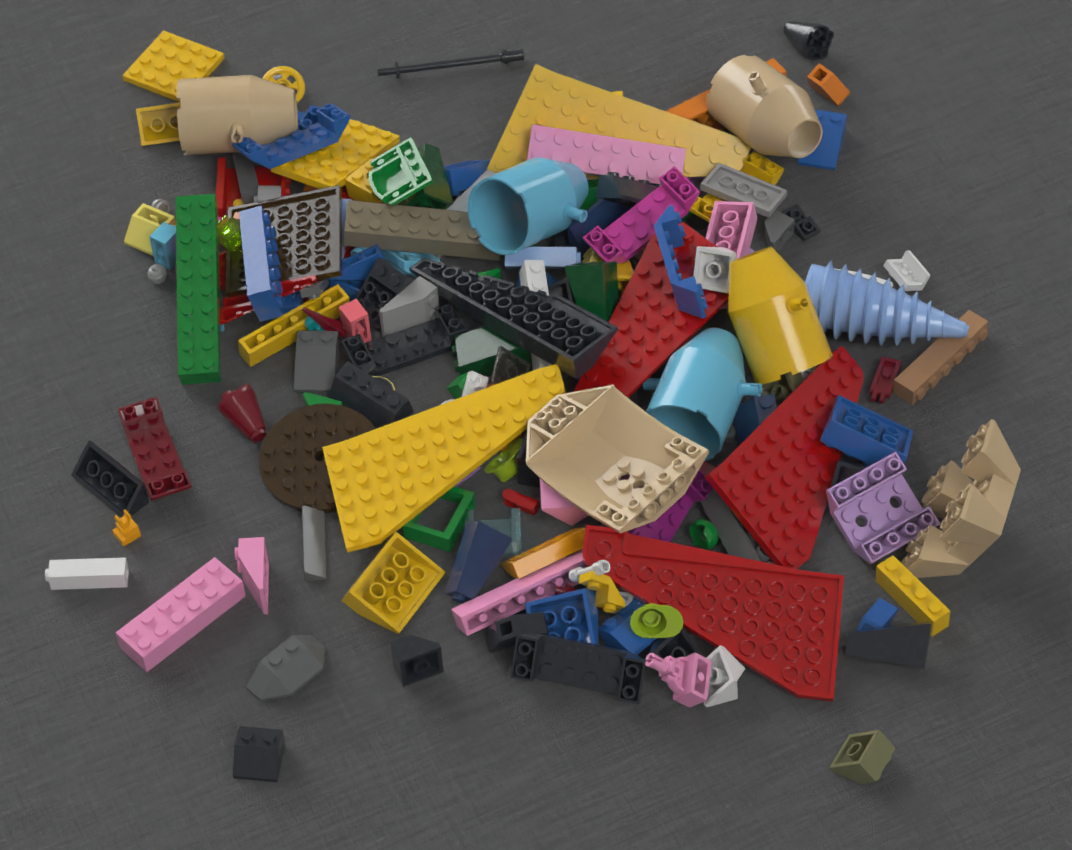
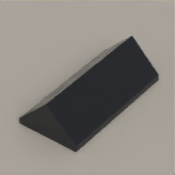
(110, 480)

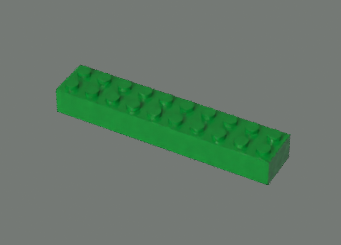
(198, 289)

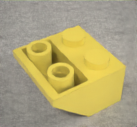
(143, 224)

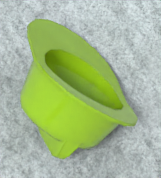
(505, 464)
(656, 621)

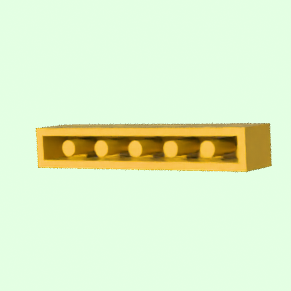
(285, 329)

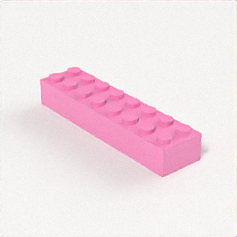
(605, 154)

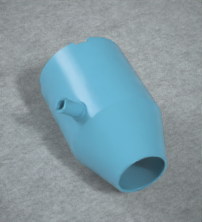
(527, 204)
(702, 389)

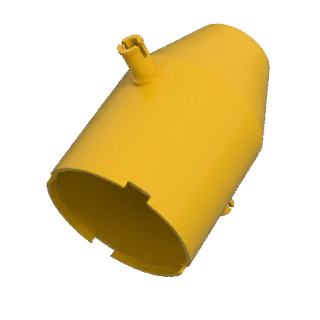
(774, 317)

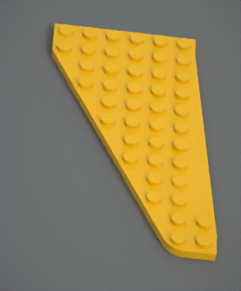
(580, 107)
(407, 465)

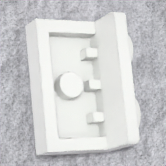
(908, 272)

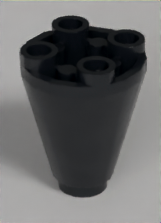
(810, 38)

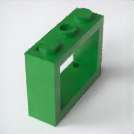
(448, 538)

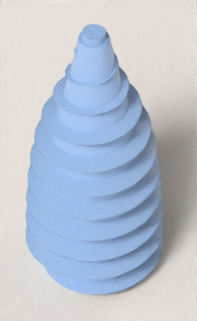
(875, 309)

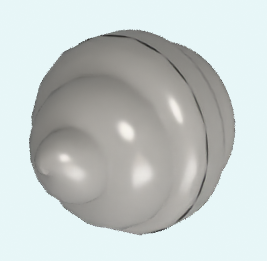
(162, 205)
(157, 274)

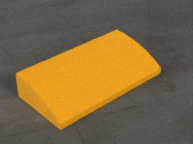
(545, 553)

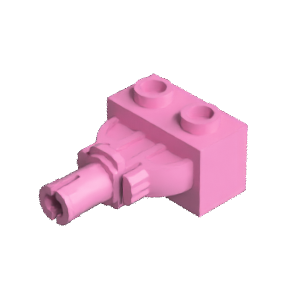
(684, 675)

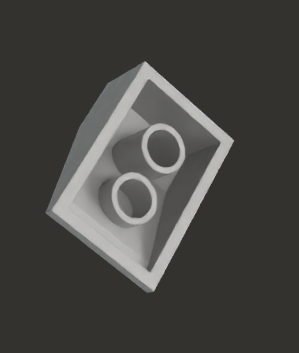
(409, 307)

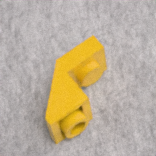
(606, 592)

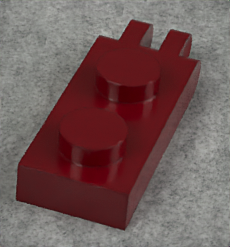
(884, 379)

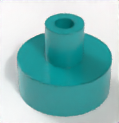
(312, 325)

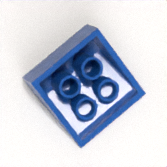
(569, 615)

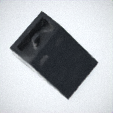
(381, 286)

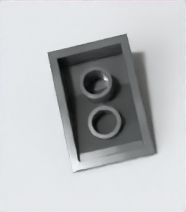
(316, 361)

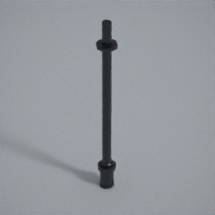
(504, 57)

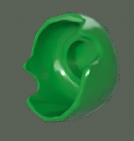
(703, 534)

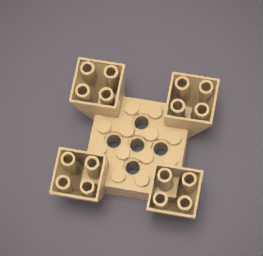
(970, 509)

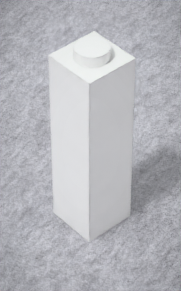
(87, 573)

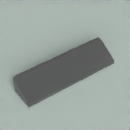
(246, 177)
(314, 544)

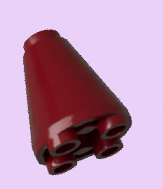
(243, 412)

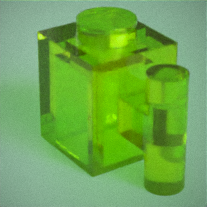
(229, 233)

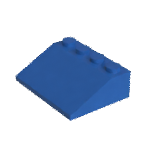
(864, 433)

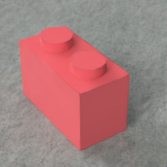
(355, 320)

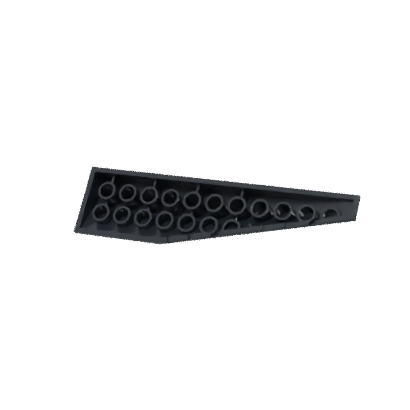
(533, 320)

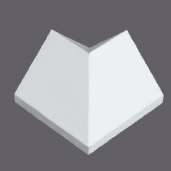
(713, 267)
(723, 677)

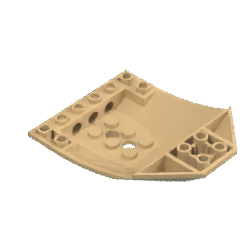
(594, 438)

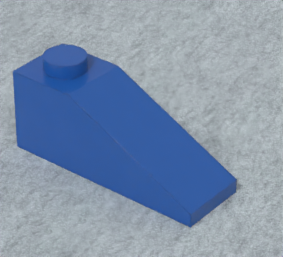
(360, 264)

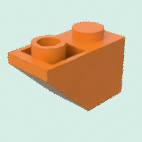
(827, 84)

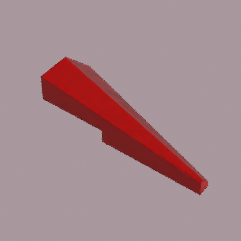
(240, 305)

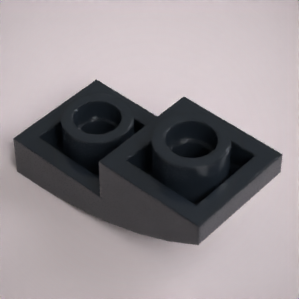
(804, 226)

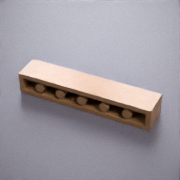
(938, 360)

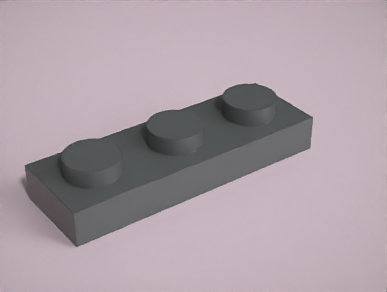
(314, 290)

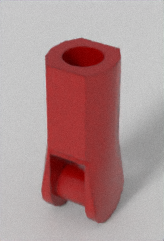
(516, 500)

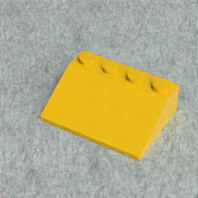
(393, 584)

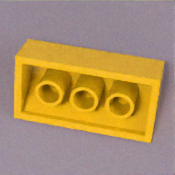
(158, 124)

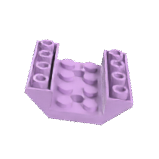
(868, 497)

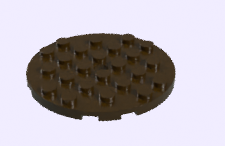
(291, 451)

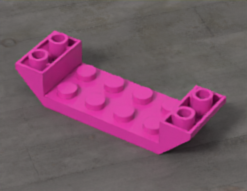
(635, 227)

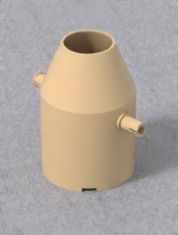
(230, 108)
(764, 108)

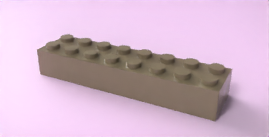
(413, 230)

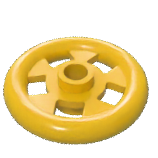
(285, 72)

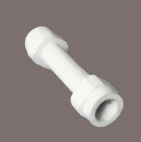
(599, 567)

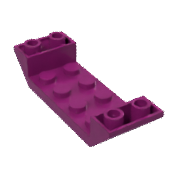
(669, 522)

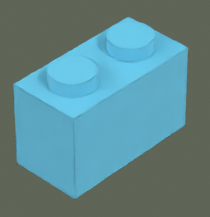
(164, 245)

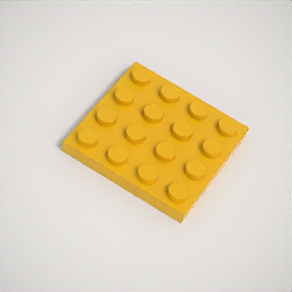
(170, 60)

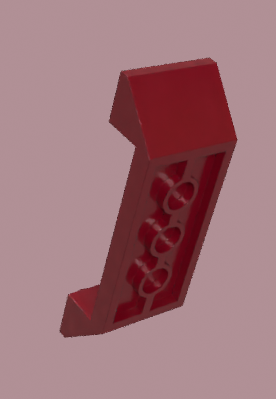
(153, 448)

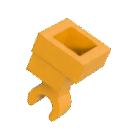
(126, 529)

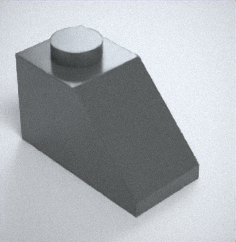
(778, 229)

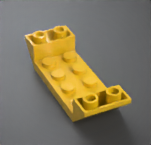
(753, 165)

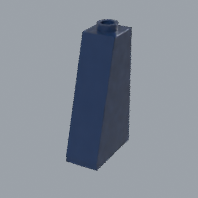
(475, 560)

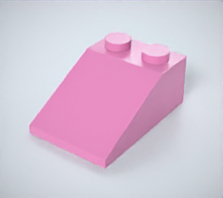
(254, 566)

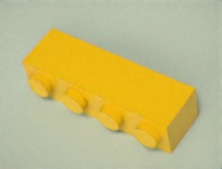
(912, 594)

